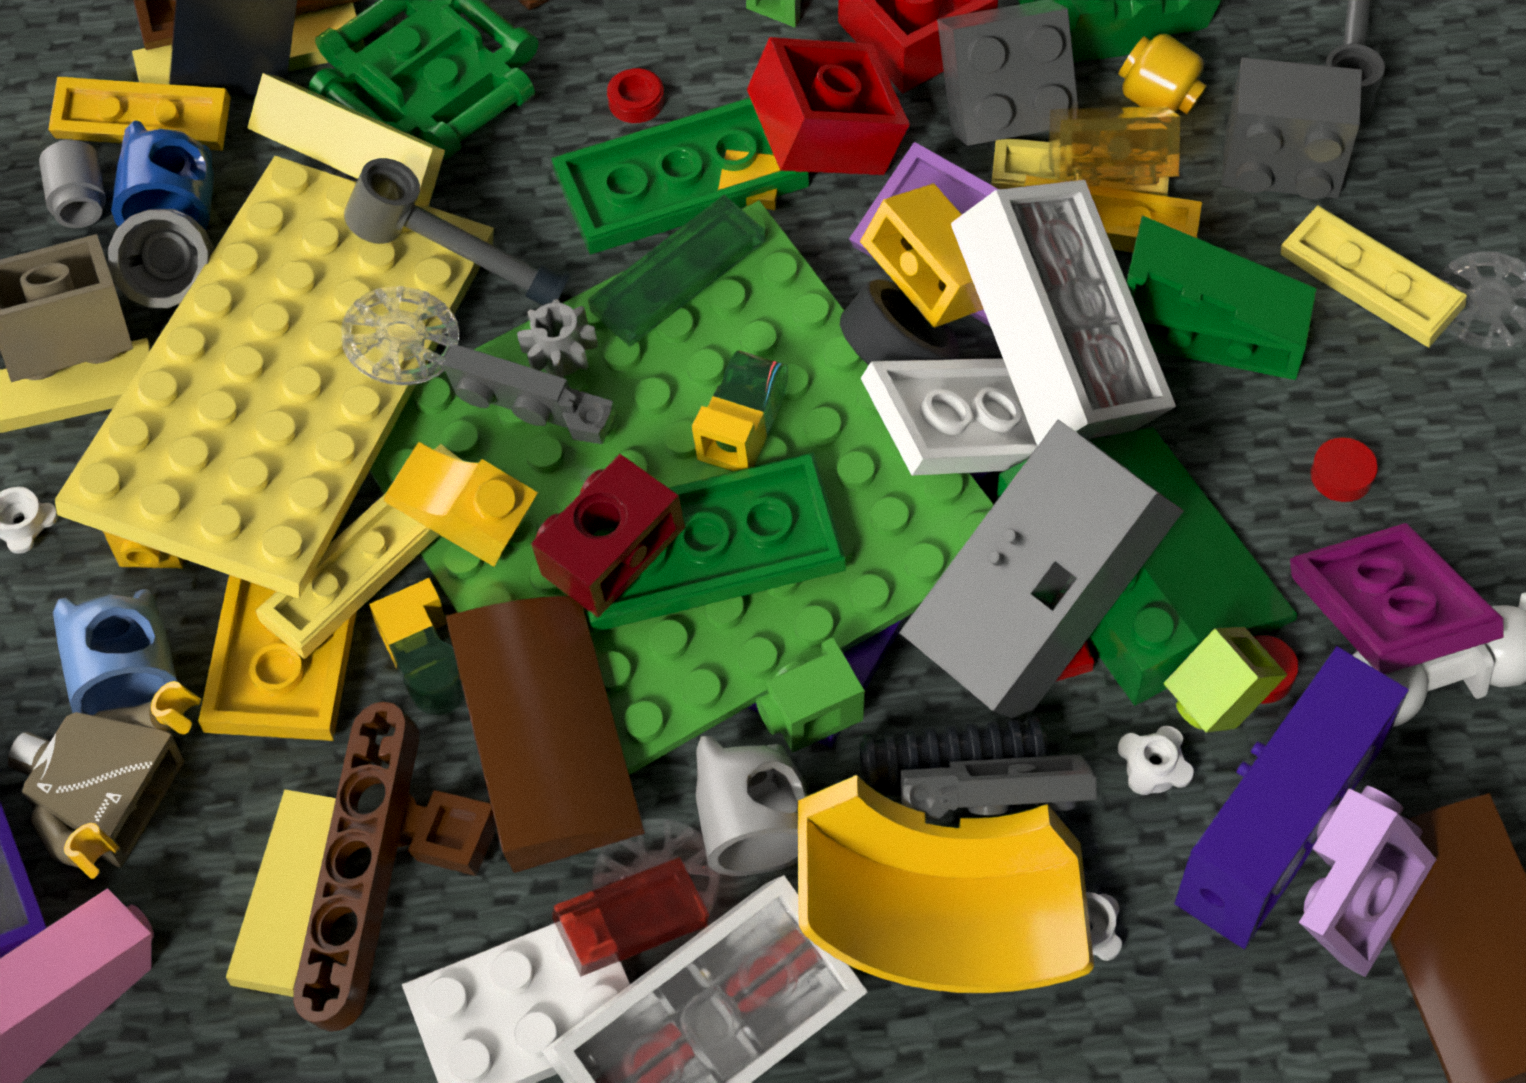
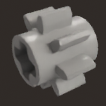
(558, 339)

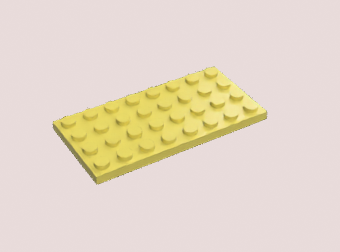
(246, 410)

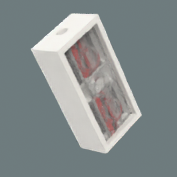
(1062, 310)
(715, 1005)

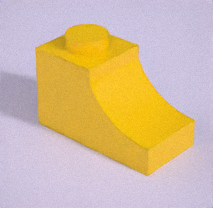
(461, 501)

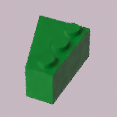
(1217, 304)

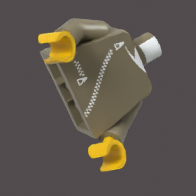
(102, 777)

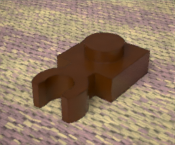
(448, 832)

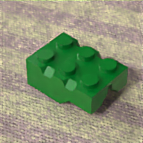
(1115, 26)

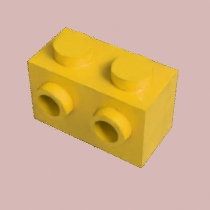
(921, 253)

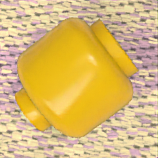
(1163, 74)

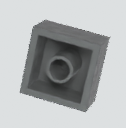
(1007, 70)
(1291, 128)

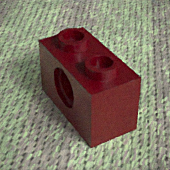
(602, 567)

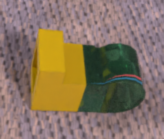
(740, 411)
(423, 661)

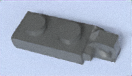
(528, 393)
(994, 784)

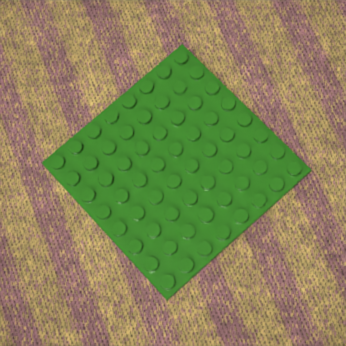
(709, 662)

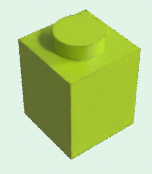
(1224, 680)

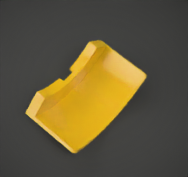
(940, 904)

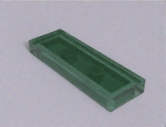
(676, 270)

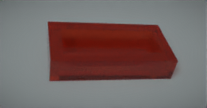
(630, 916)

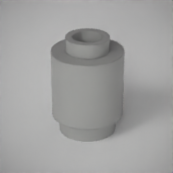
(72, 183)

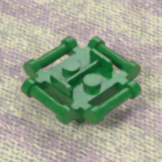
(429, 69)

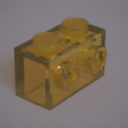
(1114, 144)

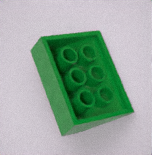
(1186, 587)

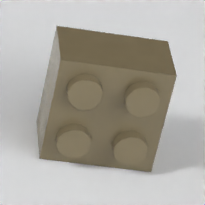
(59, 310)

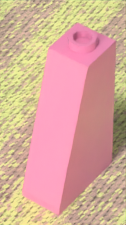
(67, 979)

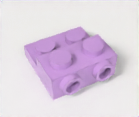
(1372, 876)

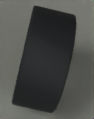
(889, 327)

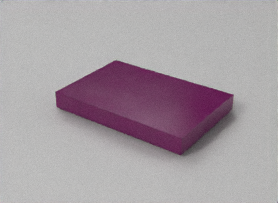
(1396, 599)

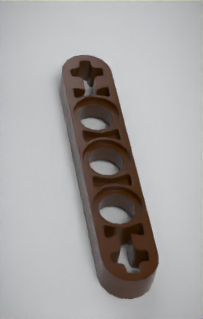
(368, 892)

